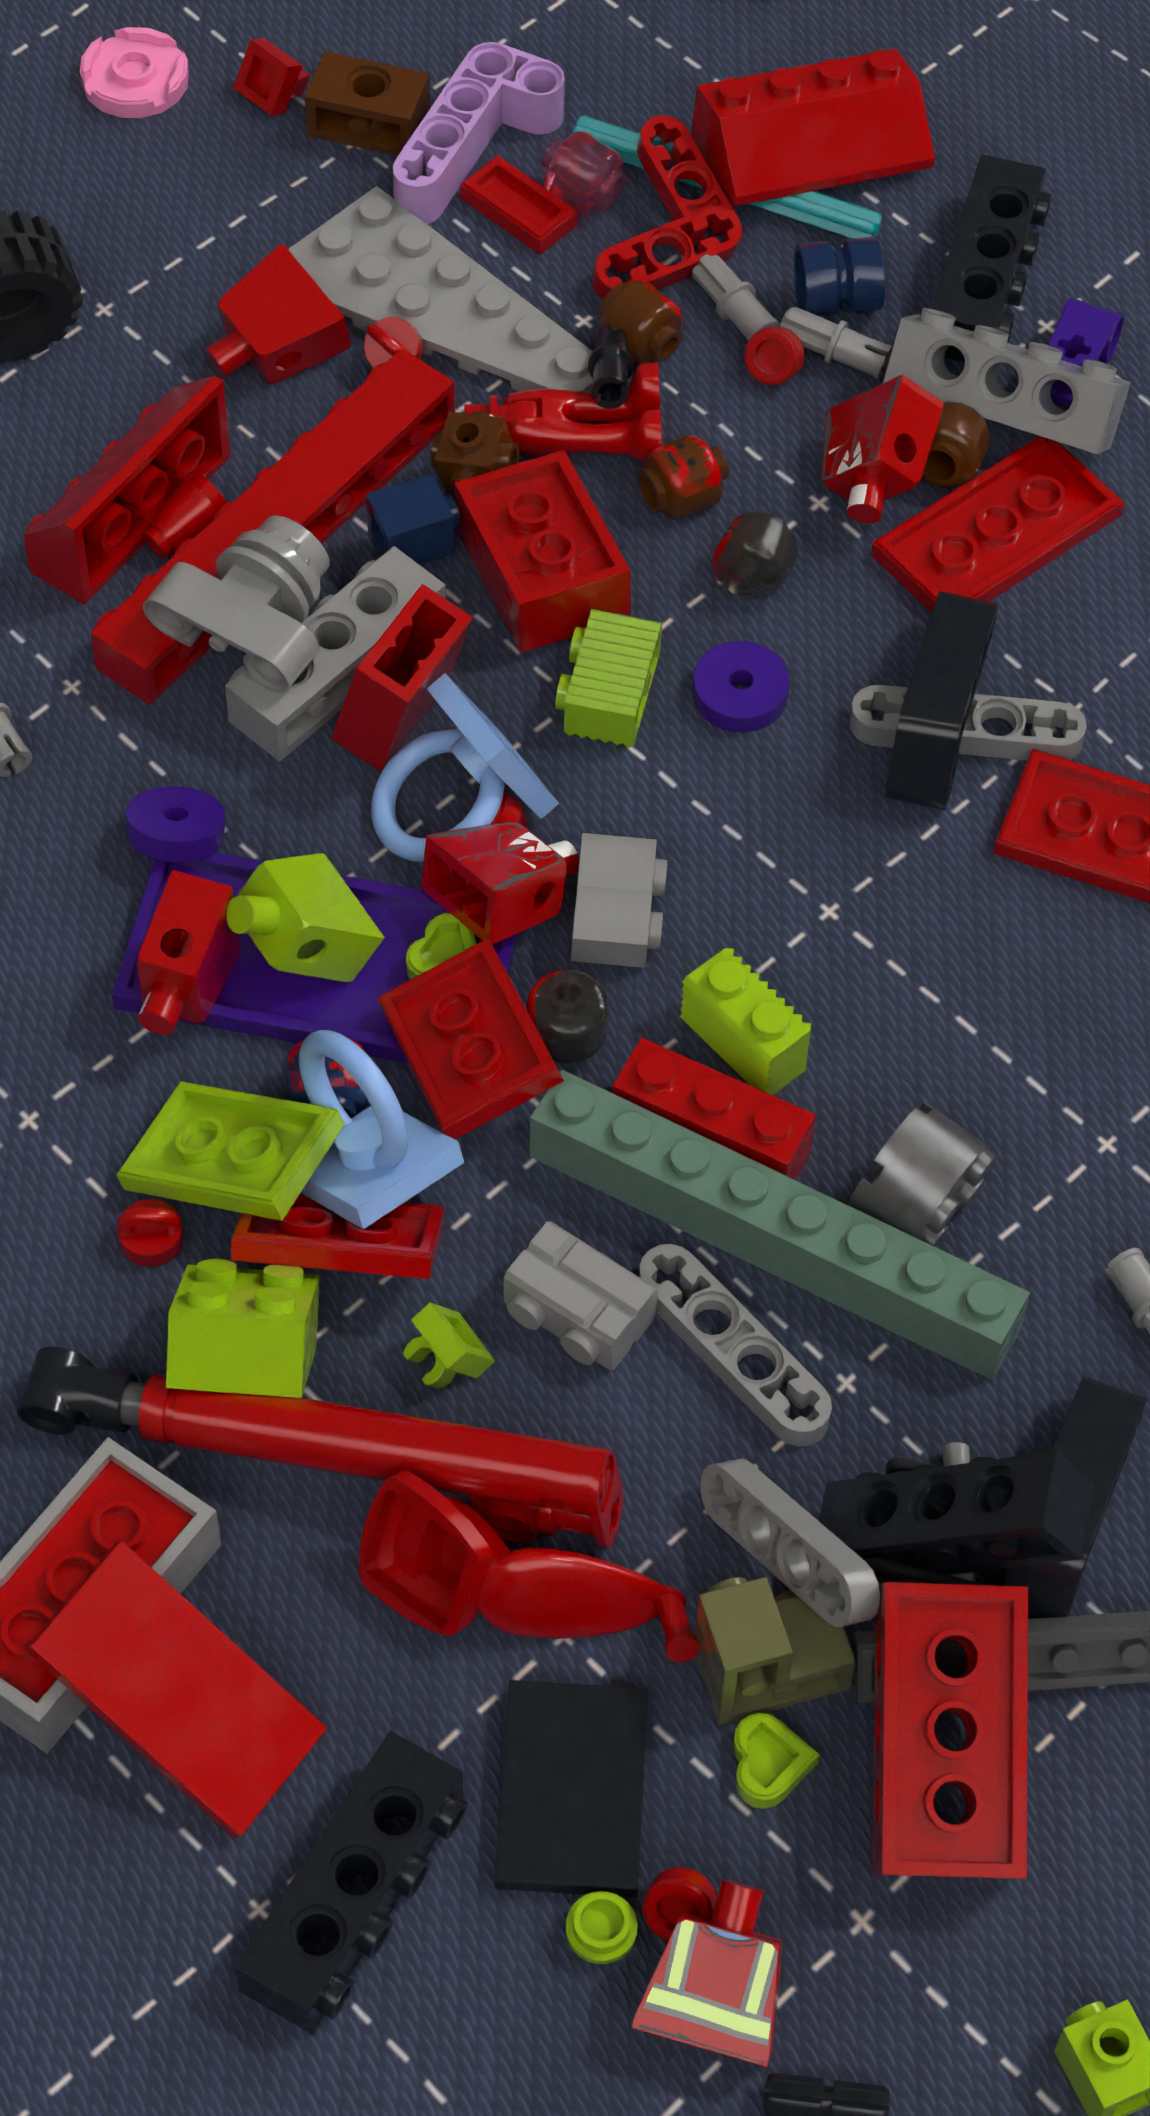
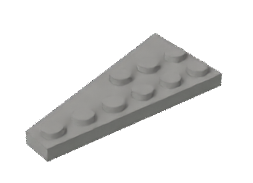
(389, 263)

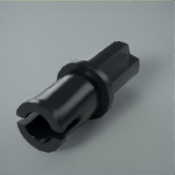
(610, 367)

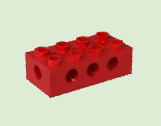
(993, 1706)

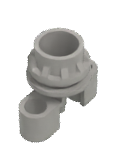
(257, 604)

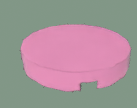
(134, 73)

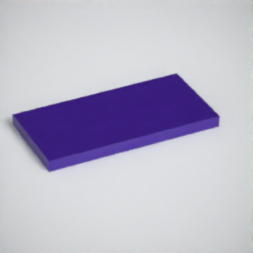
(290, 1004)

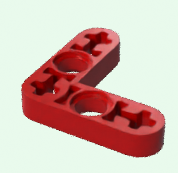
(689, 216)

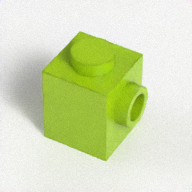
(1106, 2059)

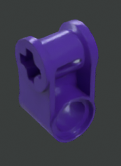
(1082, 334)

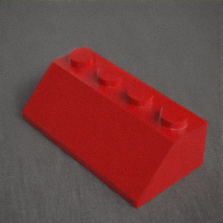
(813, 126)
(105, 511)

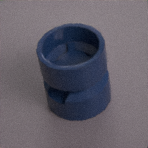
(839, 276)

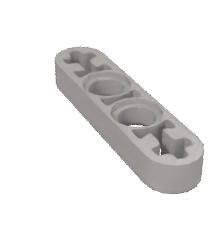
(975, 739)
(742, 1338)
(835, 1579)

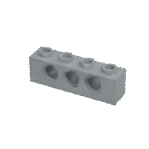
(1095, 389)
(346, 631)

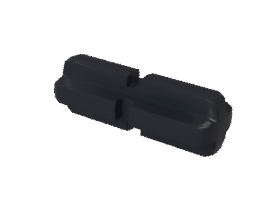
(809, 2097)

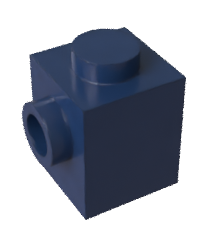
(413, 519)

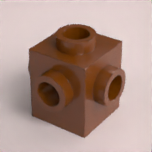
(472, 447)

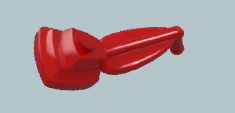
(446, 1564)

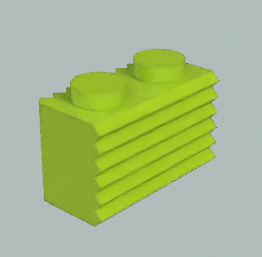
(610, 677)
(745, 1022)

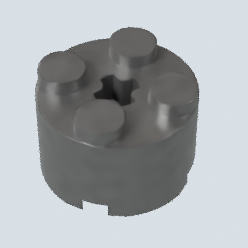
(924, 1175)

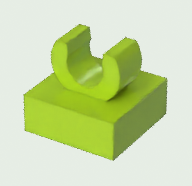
(452, 1342)

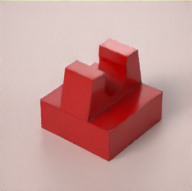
(270, 77)

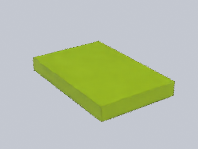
(231, 1150)

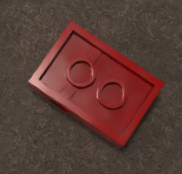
(541, 549)

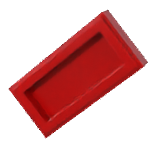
(518, 204)

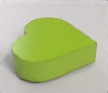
(443, 939)
(769, 1760)

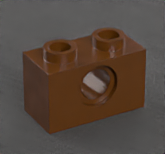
(365, 103)

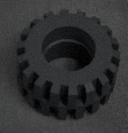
(36, 286)

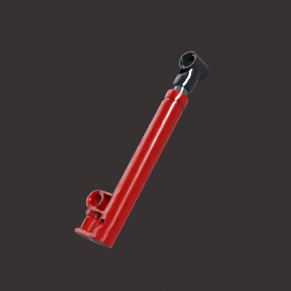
(512, 1478)

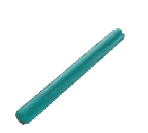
(807, 207)

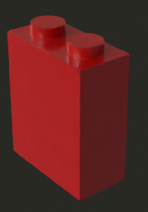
(392, 680)

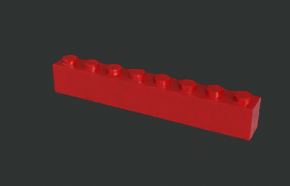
(314, 484)

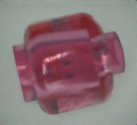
(583, 172)

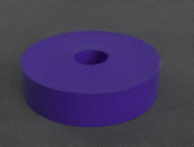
(740, 708)
(175, 824)

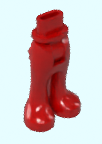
(550, 418)

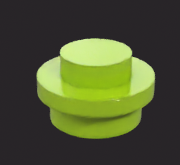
(601, 1927)

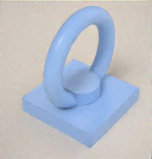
(479, 749)
(381, 1152)

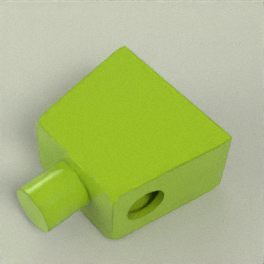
(305, 918)

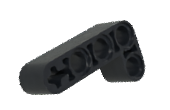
(940, 700)
(1097, 1443)

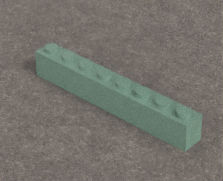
(778, 1224)

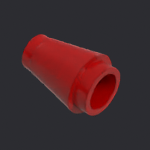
(183, 515)

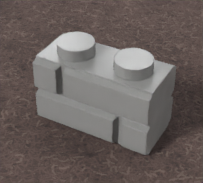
(579, 1297)

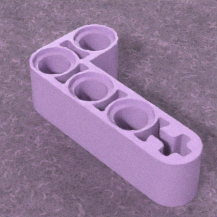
(487, 89)

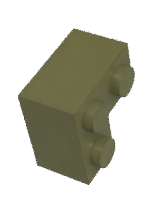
(766, 1650)

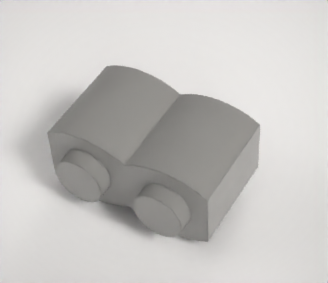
(615, 900)

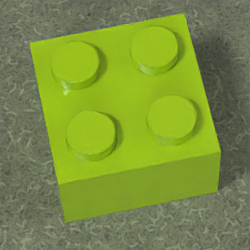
(243, 1329)

